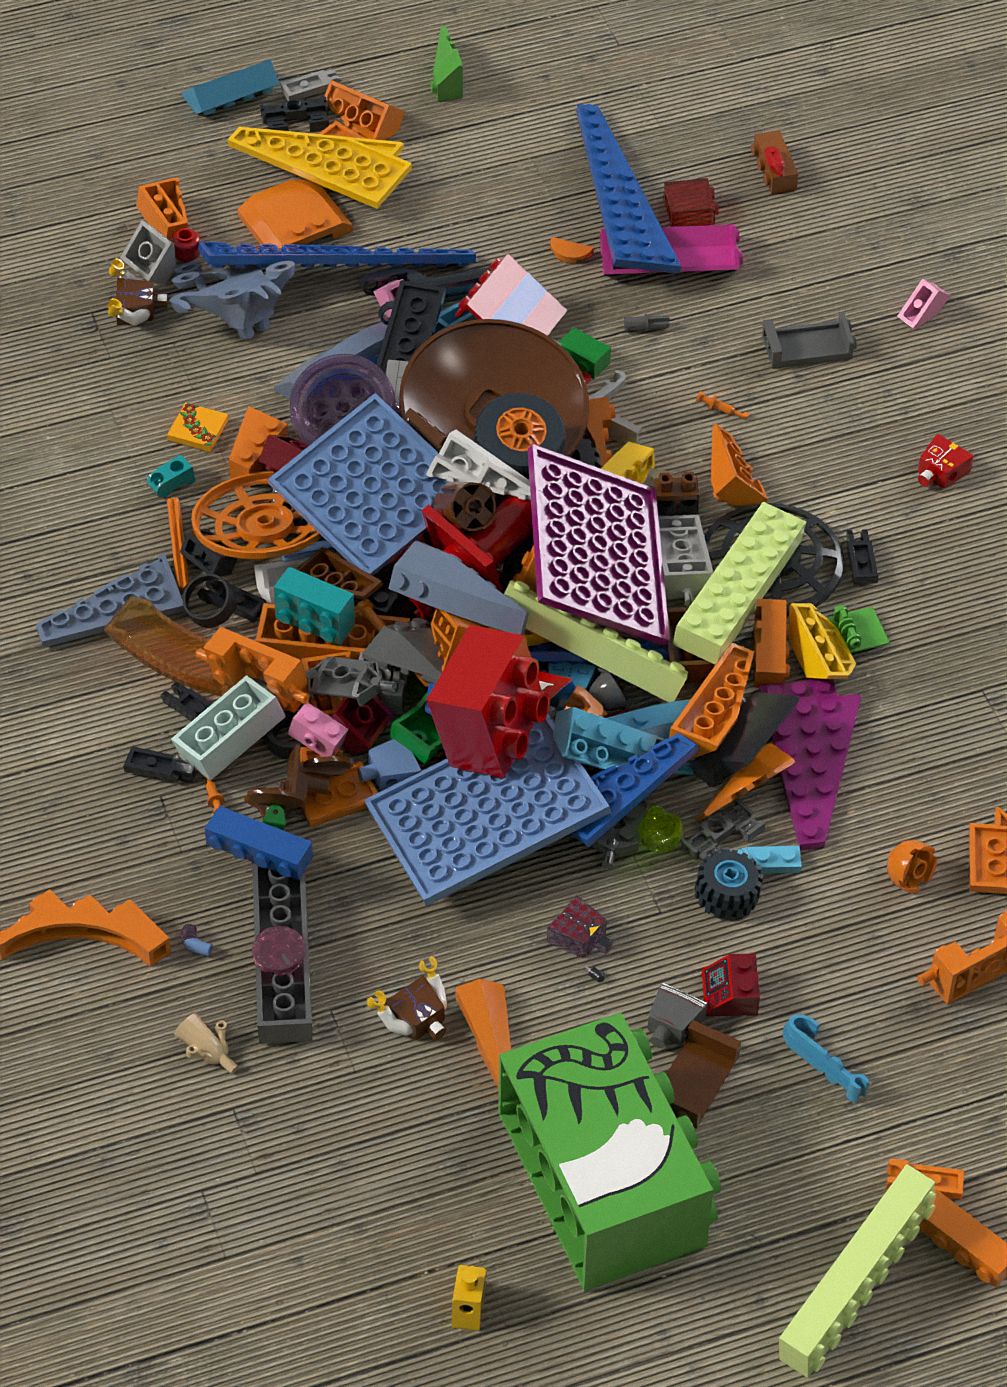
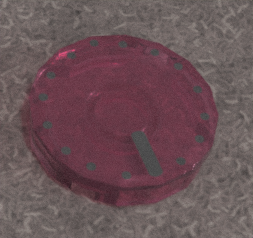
(278, 950)

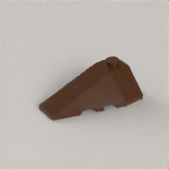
(340, 573)

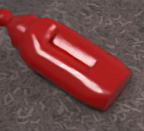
(774, 160)

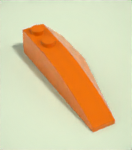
(716, 702)

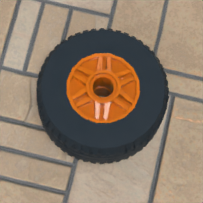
(516, 422)

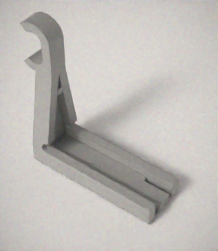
(620, 429)

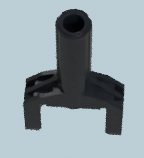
(455, 284)

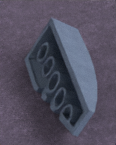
(364, 344)
(451, 586)

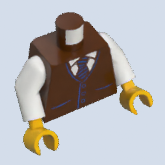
(134, 297)
(415, 1008)

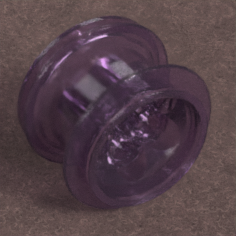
(332, 387)

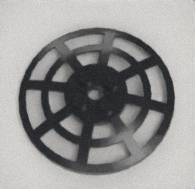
(793, 563)

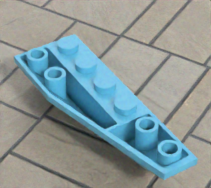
(602, 741)

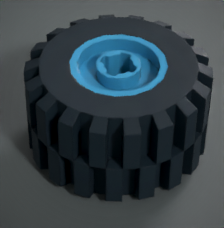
(728, 884)

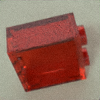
(690, 203)

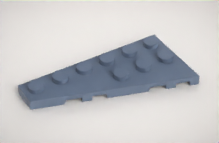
(92, 615)

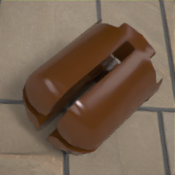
(467, 505)

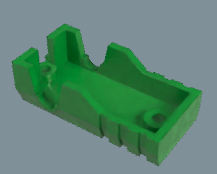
(418, 732)

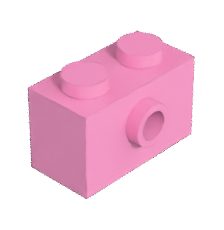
(317, 731)

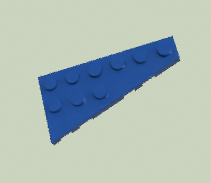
(633, 781)

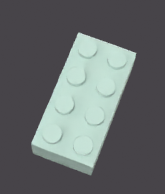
(228, 727)

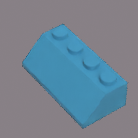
(232, 87)

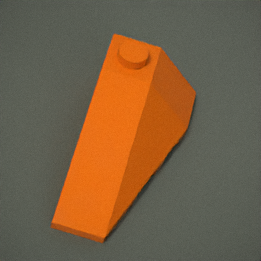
(731, 473)
(763, 767)

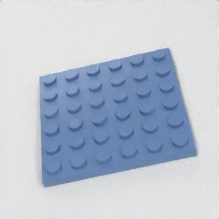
(364, 485)

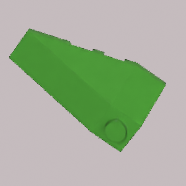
(447, 70)

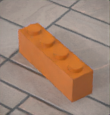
(967, 1240)

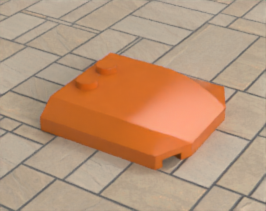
(293, 214)

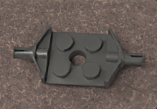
(361, 681)
(623, 840)

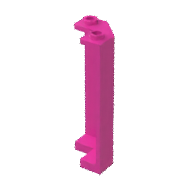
(695, 248)

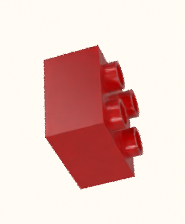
(488, 701)

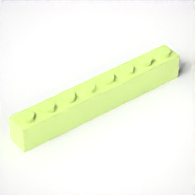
(601, 646)

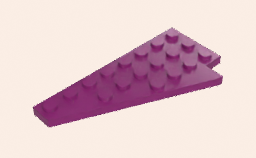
(818, 740)

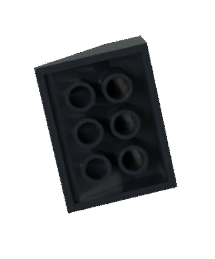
(756, 722)

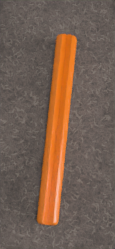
(177, 540)

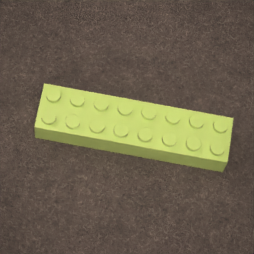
(738, 582)
(857, 1271)

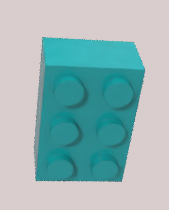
(314, 606)

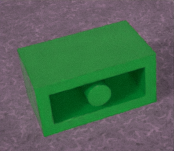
(587, 352)

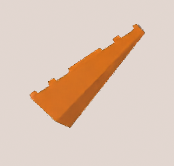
(486, 1014)

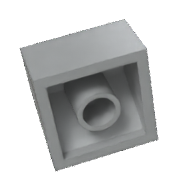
(150, 254)

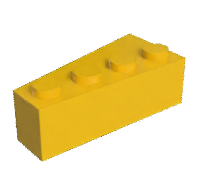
(632, 462)

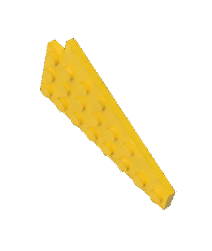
(349, 165)

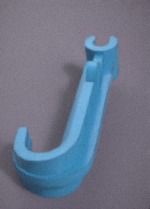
(819, 1057)

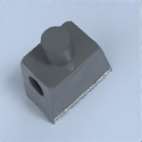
(672, 1015)

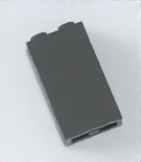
(808, 342)

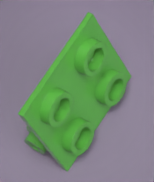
(859, 628)

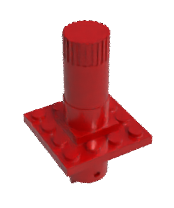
(481, 548)

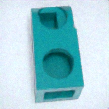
(171, 476)

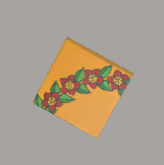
(197, 427)

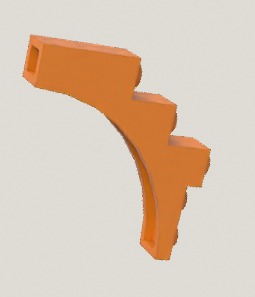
(87, 919)

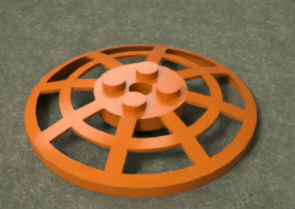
(255, 524)

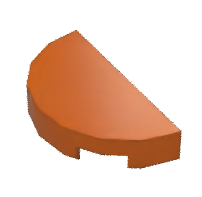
(570, 251)

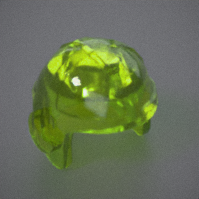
(660, 830)

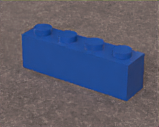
(258, 843)

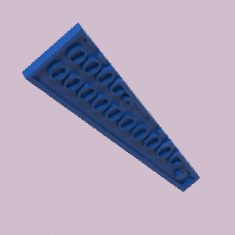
(627, 217)
(220, 253)

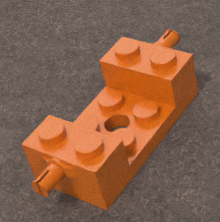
(235, 655)
(957, 974)

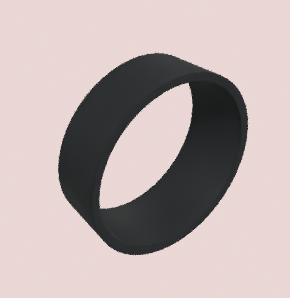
(223, 614)

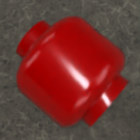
(186, 245)

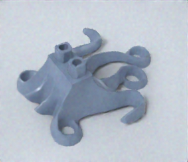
(241, 299)

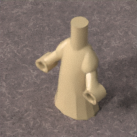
(204, 1043)

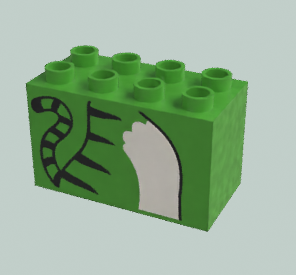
(607, 1150)

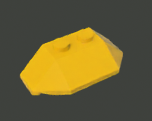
(818, 644)

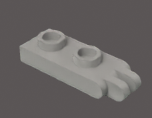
(308, 84)

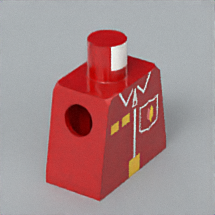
(943, 463)

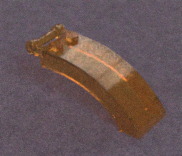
(163, 645)

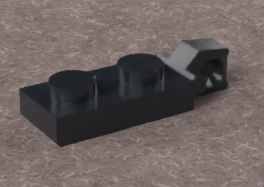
(158, 765)

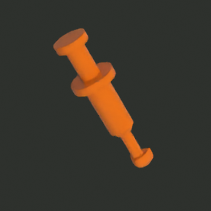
(719, 405)
(215, 799)

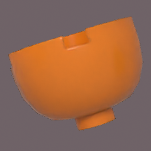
(911, 864)

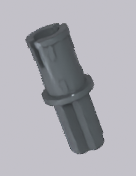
(646, 322)

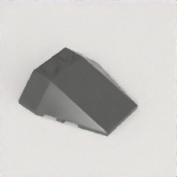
(408, 647)

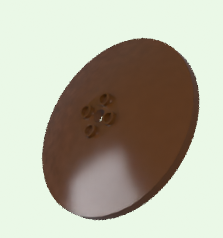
(486, 358)

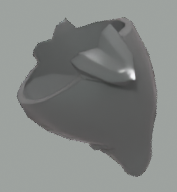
(608, 693)

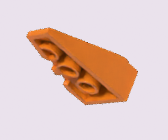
(363, 113)

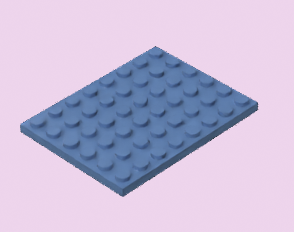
(467, 824)

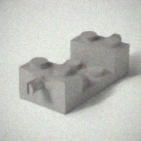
(684, 556)

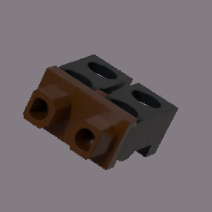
(677, 494)

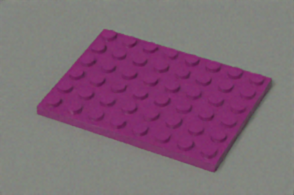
(597, 545)

